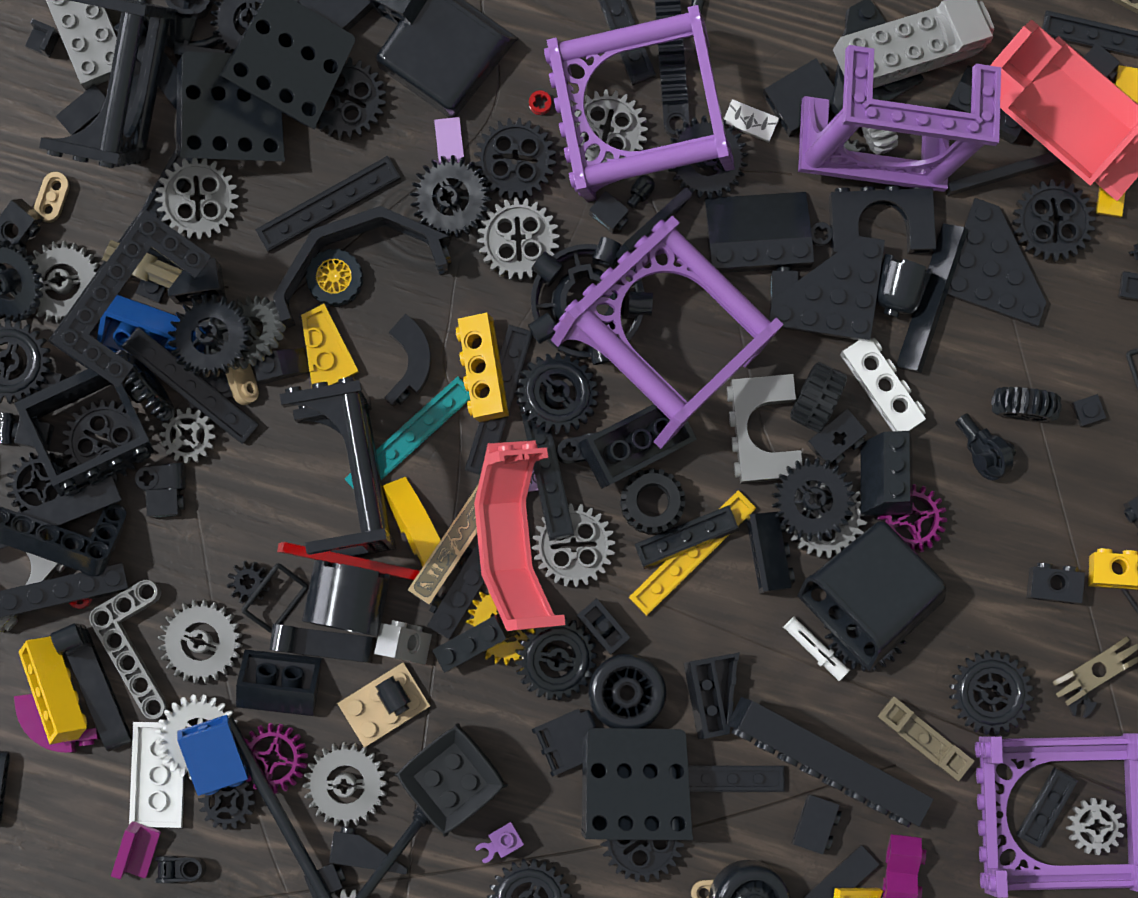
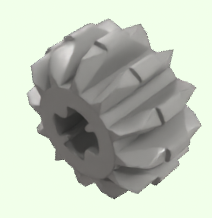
(880, 140)

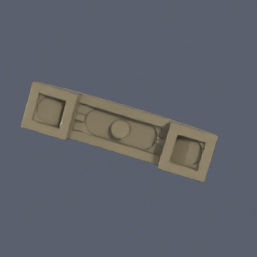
(925, 739)

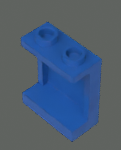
(212, 756)

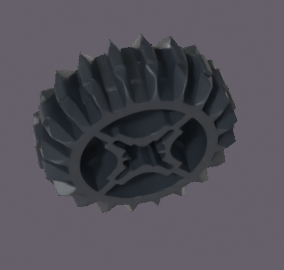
(1026, 404)
(37, 474)

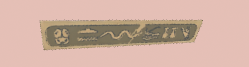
(446, 553)

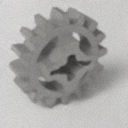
(197, 428)
(1094, 815)

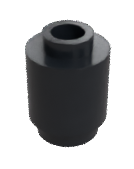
(393, 696)

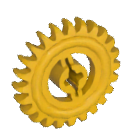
(504, 650)

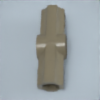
(149, 268)

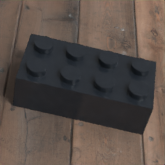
(631, 445)

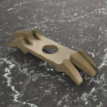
(1088, 680)

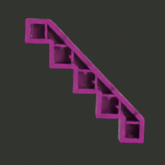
(903, 864)

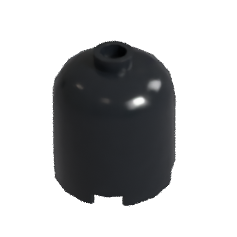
(901, 285)

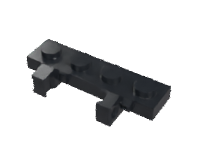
(451, 607)

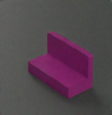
(136, 851)

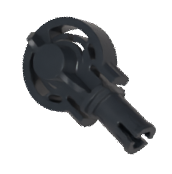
(987, 449)

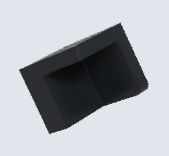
(42, 38)

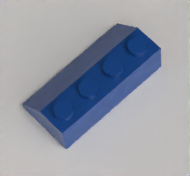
(126, 315)

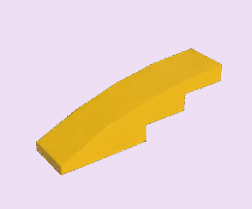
(412, 518)

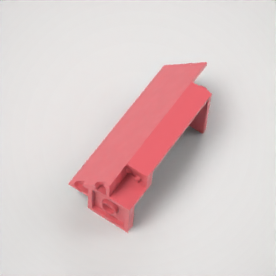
(1070, 108)

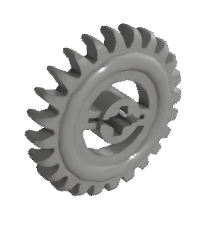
(56, 257)
(176, 633)
(370, 783)

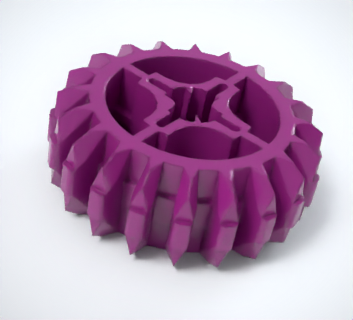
(915, 529)
(276, 746)

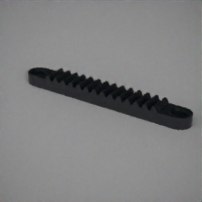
(672, 70)

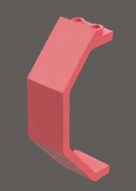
(505, 536)

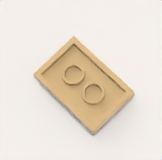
(368, 714)

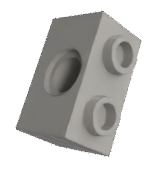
(403, 642)

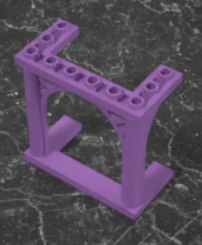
(823, 143)
(593, 175)
(586, 325)
(1001, 879)

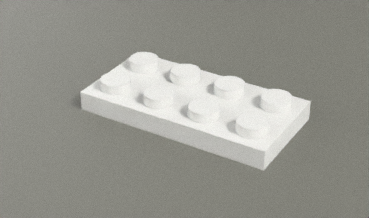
(155, 790)

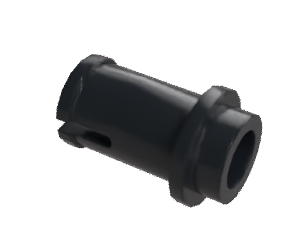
(6, 424)

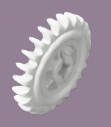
(178, 720)

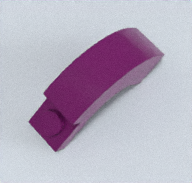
(32, 725)

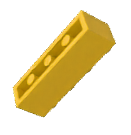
(52, 691)

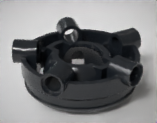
(548, 270)

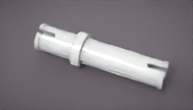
(839, 670)

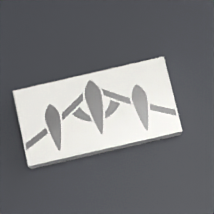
(750, 120)

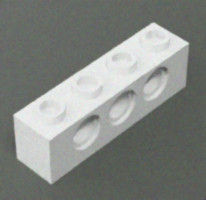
(869, 379)

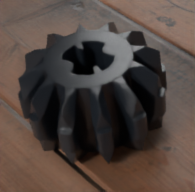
(238, 581)

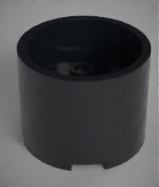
(346, 597)

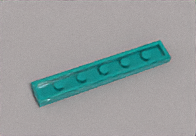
(420, 427)

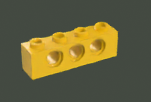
(495, 404)
(1102, 574)

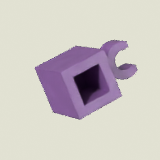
(504, 841)

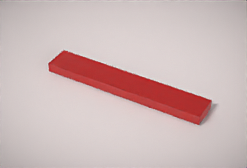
(331, 557)

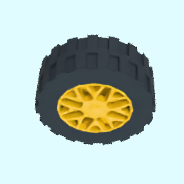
(334, 277)

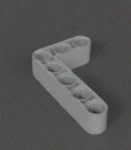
(127, 648)

